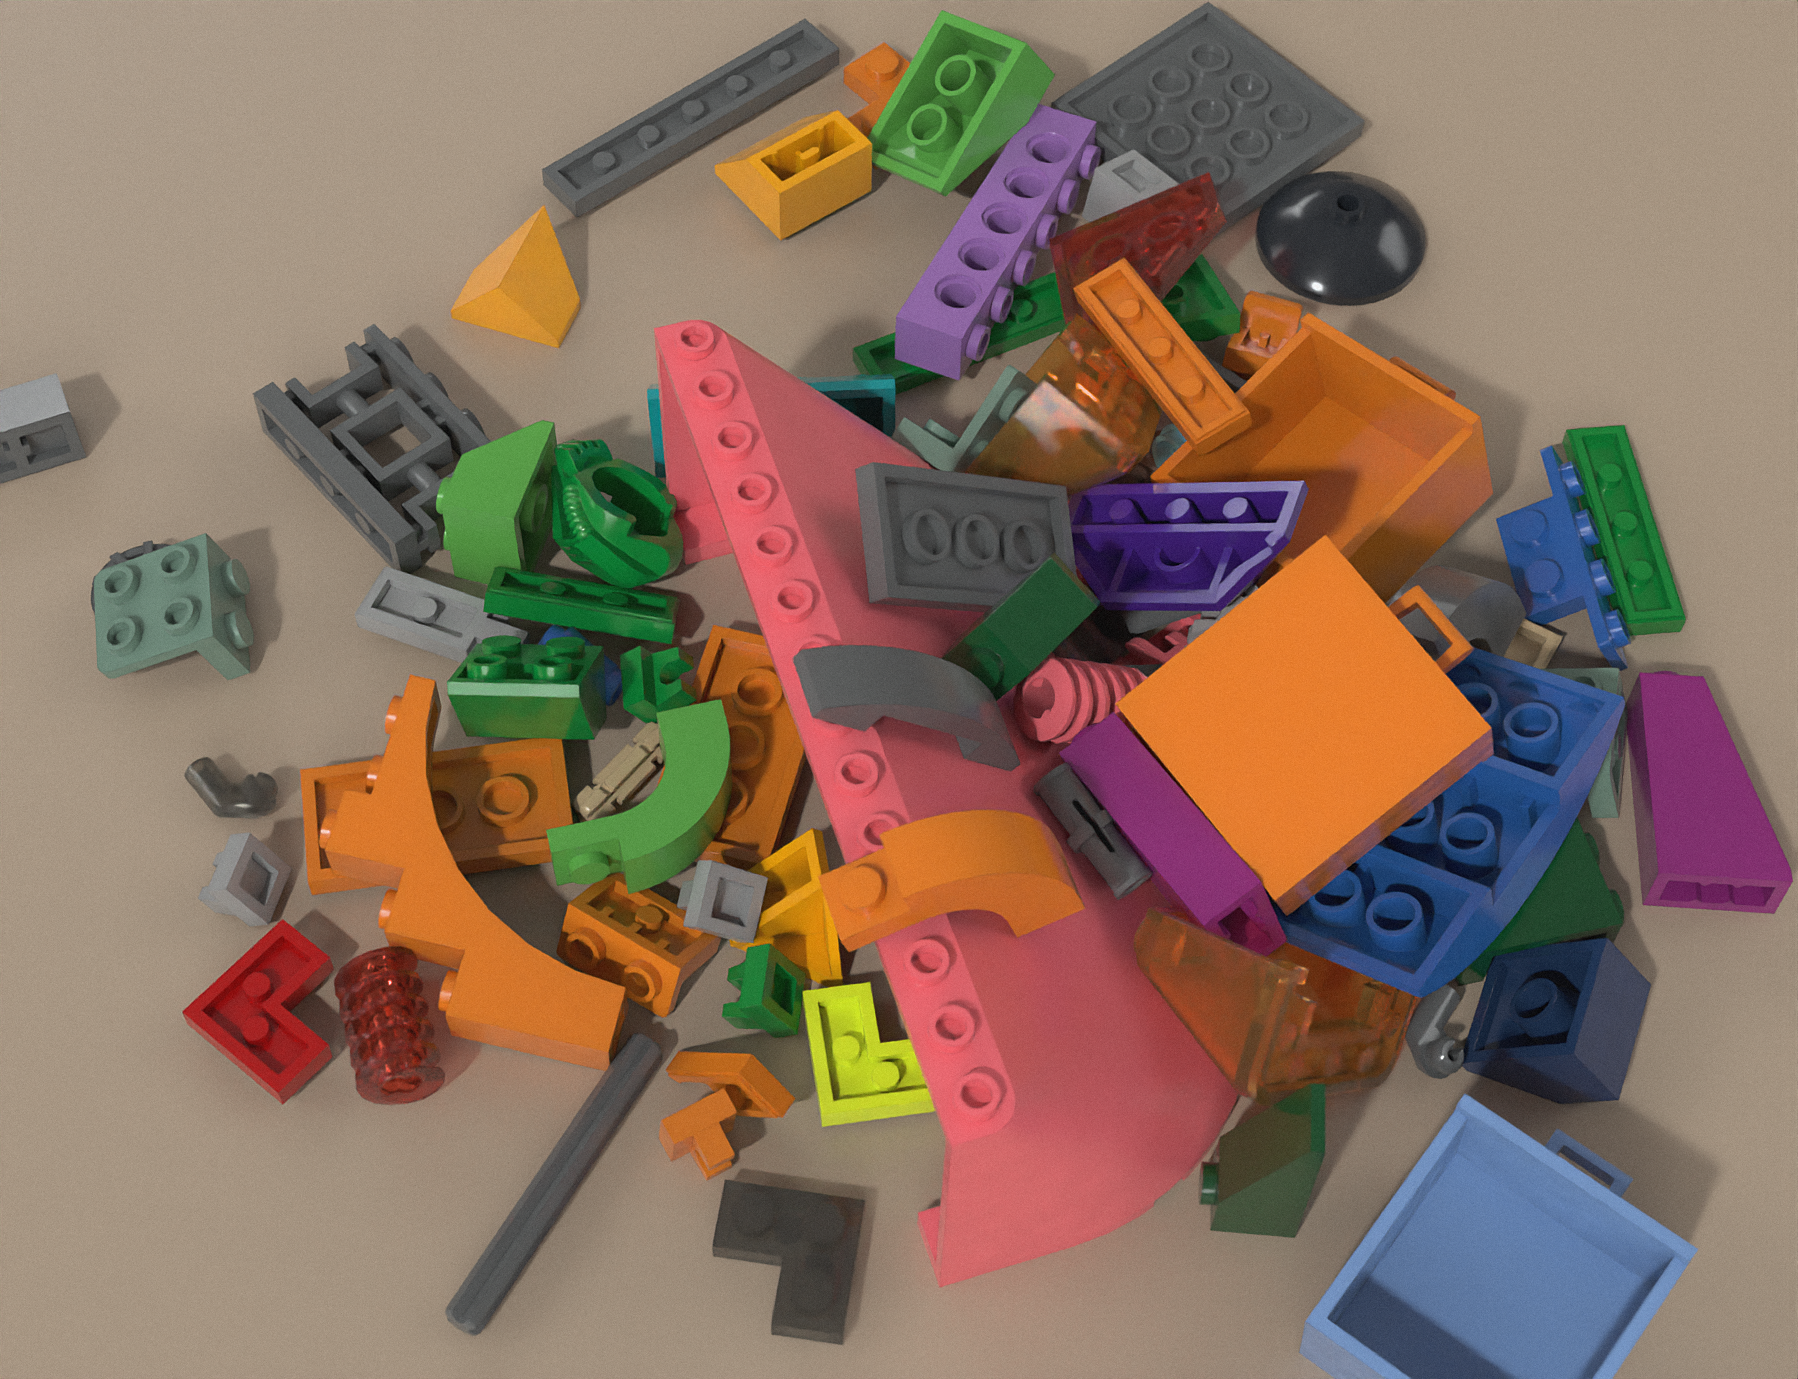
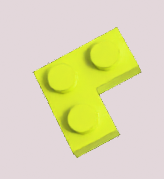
(851, 1068)

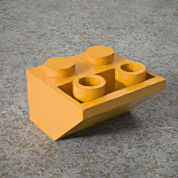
(801, 172)

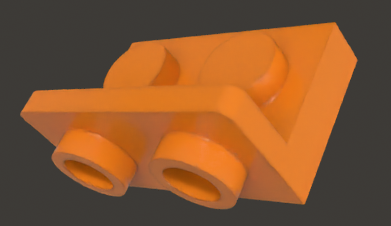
(633, 942)

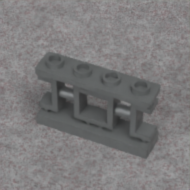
(347, 471)

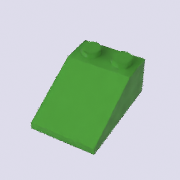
(957, 103)

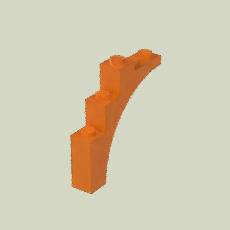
(503, 986)

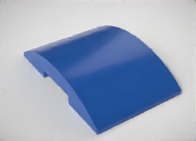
(1471, 856)

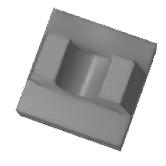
(246, 880)
(723, 901)

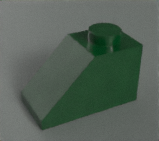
(1023, 626)

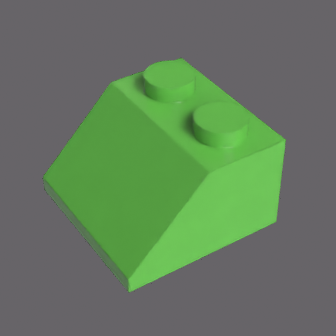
(500, 503)

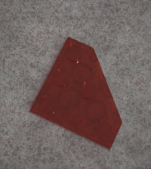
(1154, 235)

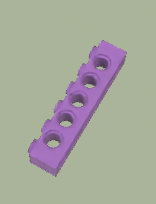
(996, 243)

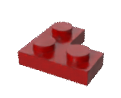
(250, 1009)

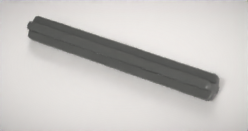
(553, 1185)

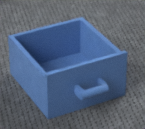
(1497, 1266)

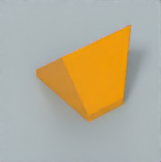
(523, 287)
(796, 911)

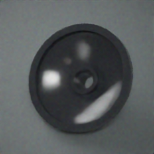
(1340, 238)

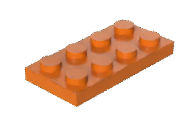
(763, 745)
(486, 801)

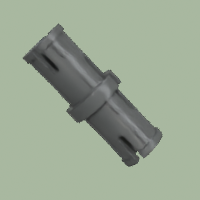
(1092, 831)

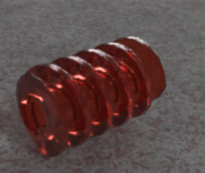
(388, 1027)

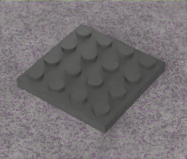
(1215, 104)

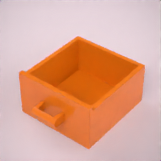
(1374, 440)
(1311, 722)

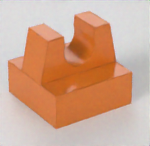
(702, 1132)

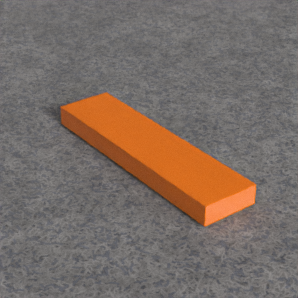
(1163, 357)

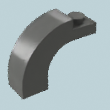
(1477, 606)

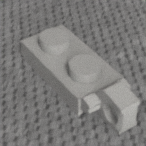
(430, 615)

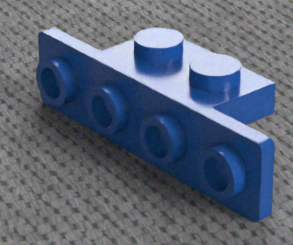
(1555, 561)

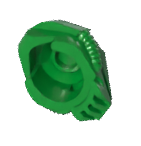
(617, 540)

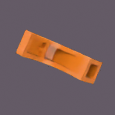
(951, 865)

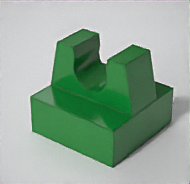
(653, 681)
(769, 992)

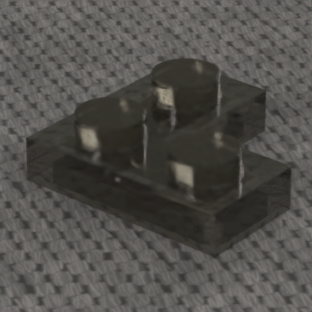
(812, 1241)

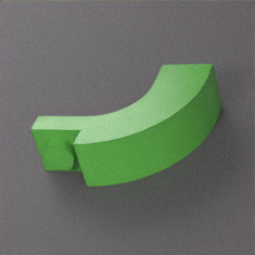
(668, 826)

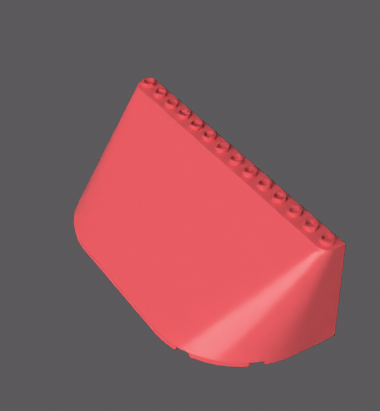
(1044, 1051)

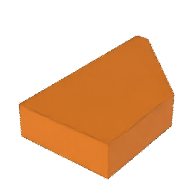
(742, 1076)

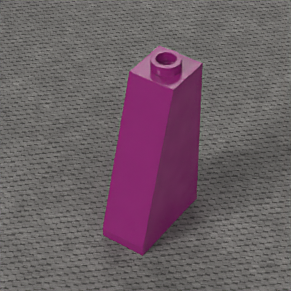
(1695, 806)
(1172, 837)

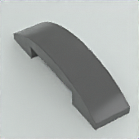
(866, 682)

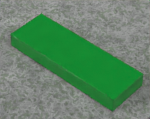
(582, 604)

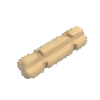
(620, 776)

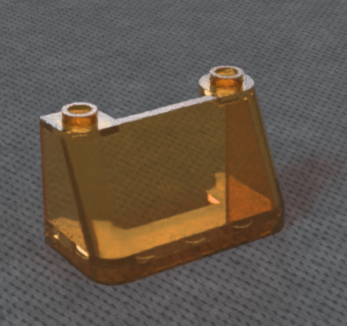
(1081, 420)
(1274, 1016)

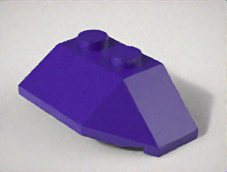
(1180, 540)

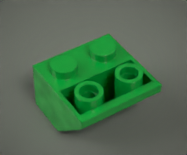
(530, 689)

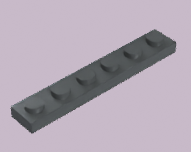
(690, 117)

